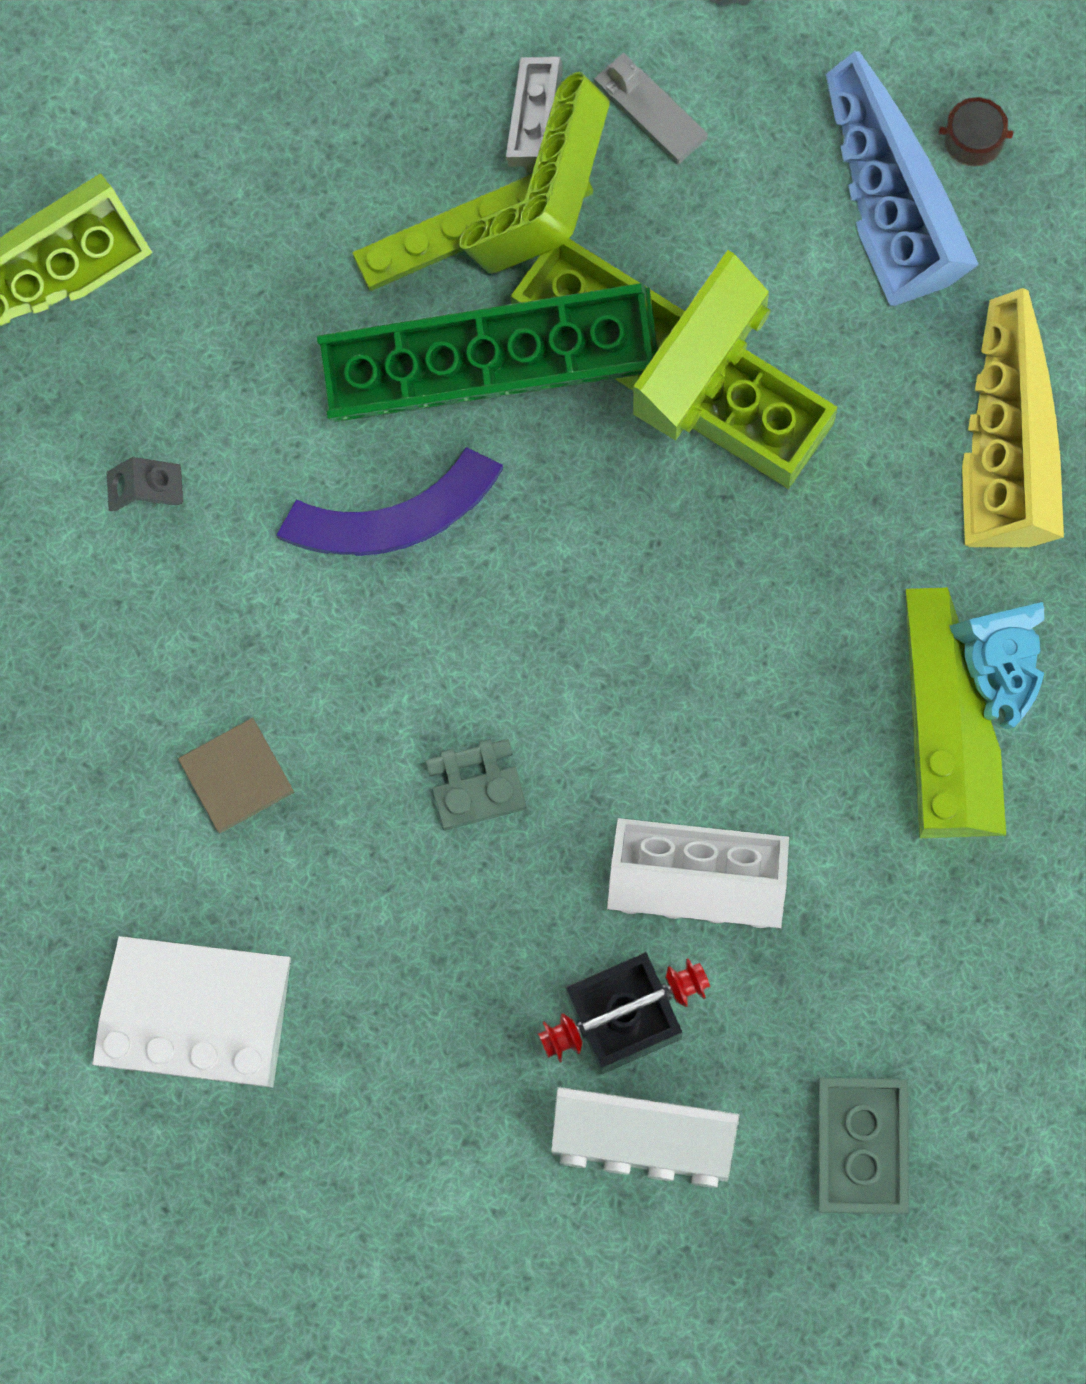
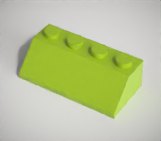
(701, 348)

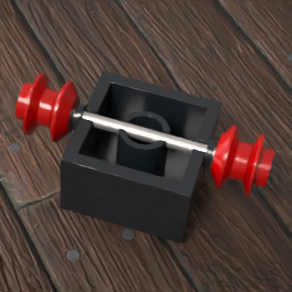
(624, 1012)

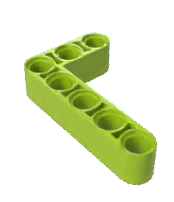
(556, 185)

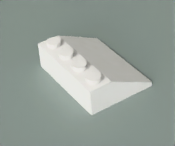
(193, 1012)
(643, 1136)

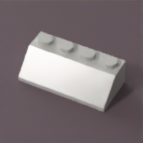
(698, 873)

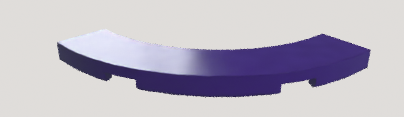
(397, 525)

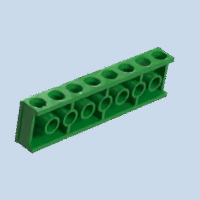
(488, 352)

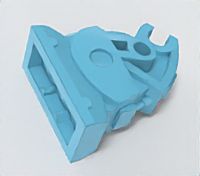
(1003, 659)

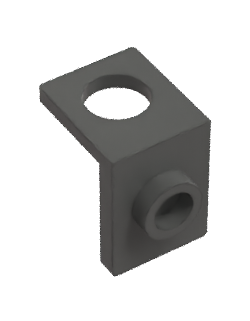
(145, 481)

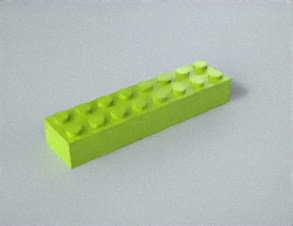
(758, 408)

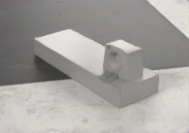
(533, 101)
(650, 108)

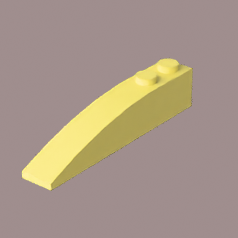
(1015, 458)

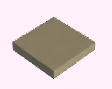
(236, 775)

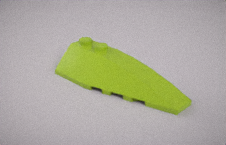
(67, 250)
(953, 742)

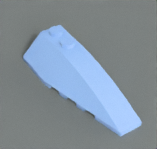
(902, 204)

